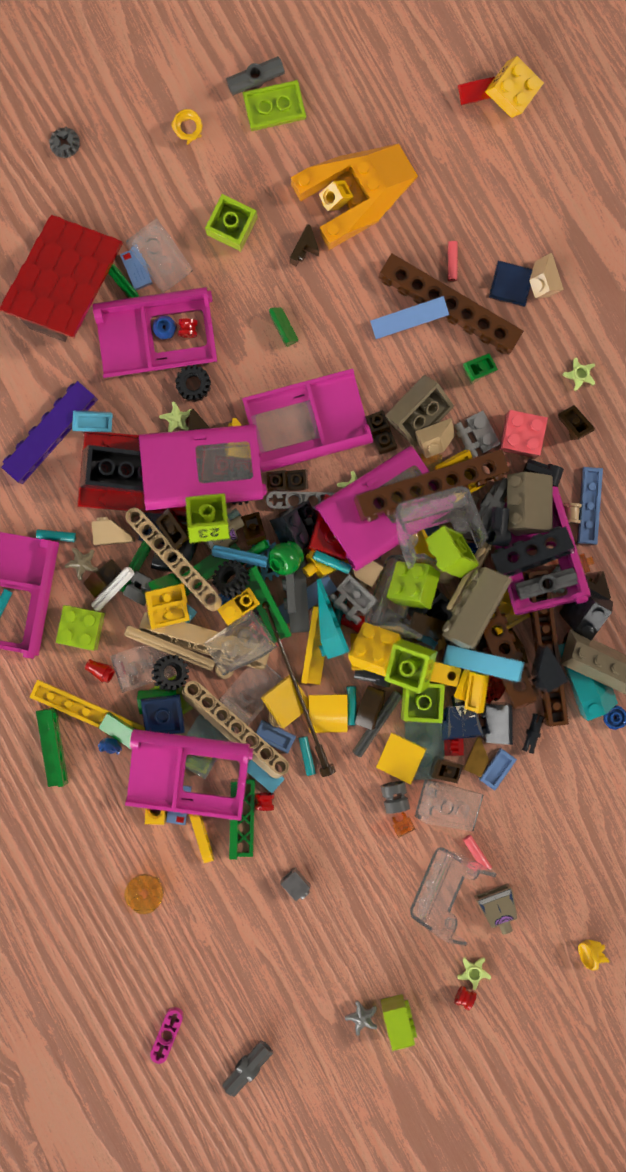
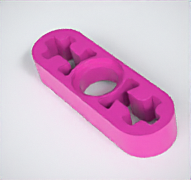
(166, 1043)

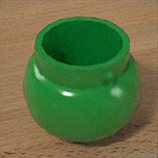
(286, 558)

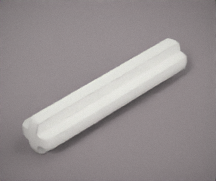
(110, 591)

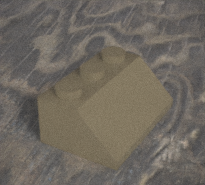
(419, 408)
(529, 503)

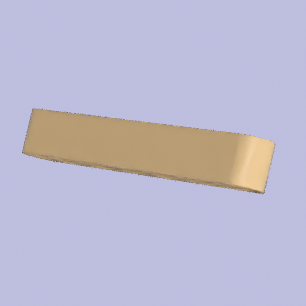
(179, 565)
(190, 637)
(231, 719)

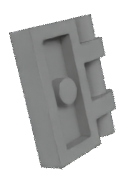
(482, 432)
(357, 595)

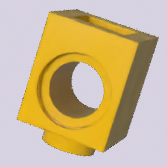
(336, 195)
(153, 818)

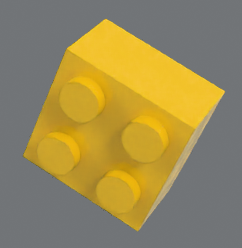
(514, 87)
(373, 648)

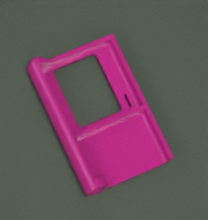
(128, 336)
(30, 567)
(575, 593)
(159, 773)

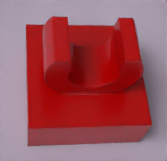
(454, 747)

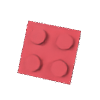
(523, 434)

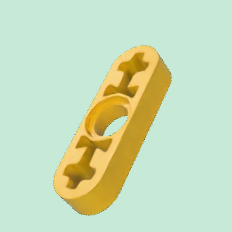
(202, 838)

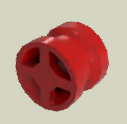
(187, 328)
(264, 801)
(465, 998)

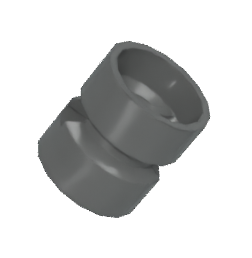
(133, 591)
(395, 804)

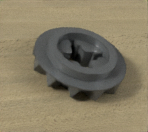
(65, 150)

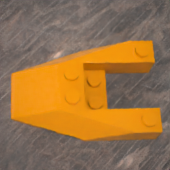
(375, 180)

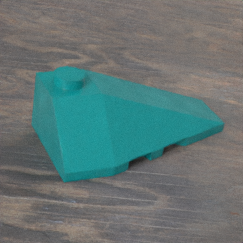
(330, 632)
(591, 696)

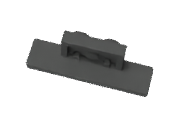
(297, 600)

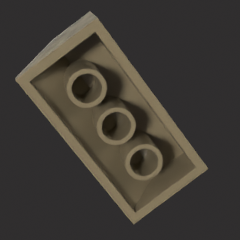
(476, 607)
(595, 661)

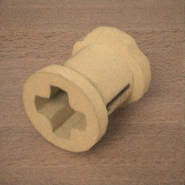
(572, 512)

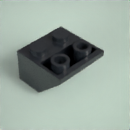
(295, 524)

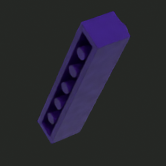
(48, 433)

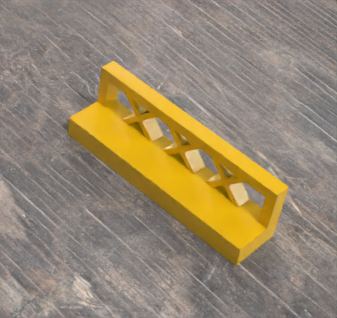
(313, 660)

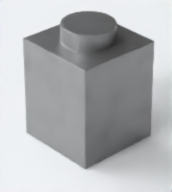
(295, 884)

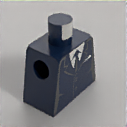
(460, 722)

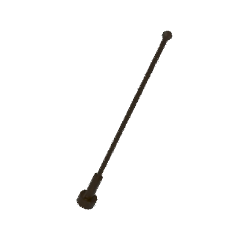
(326, 769)

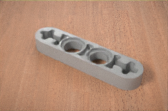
(303, 496)

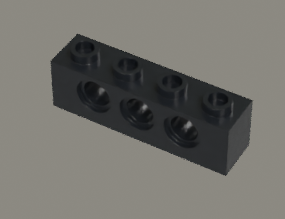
(563, 547)

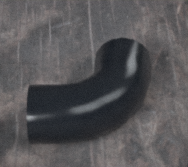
(187, 550)

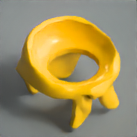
(185, 115)
(591, 954)

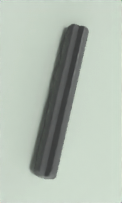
(383, 715)

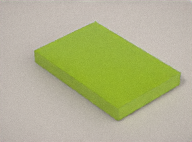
(274, 105)

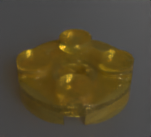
(136, 901)

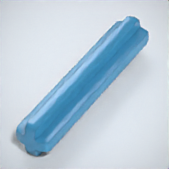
(240, 556)

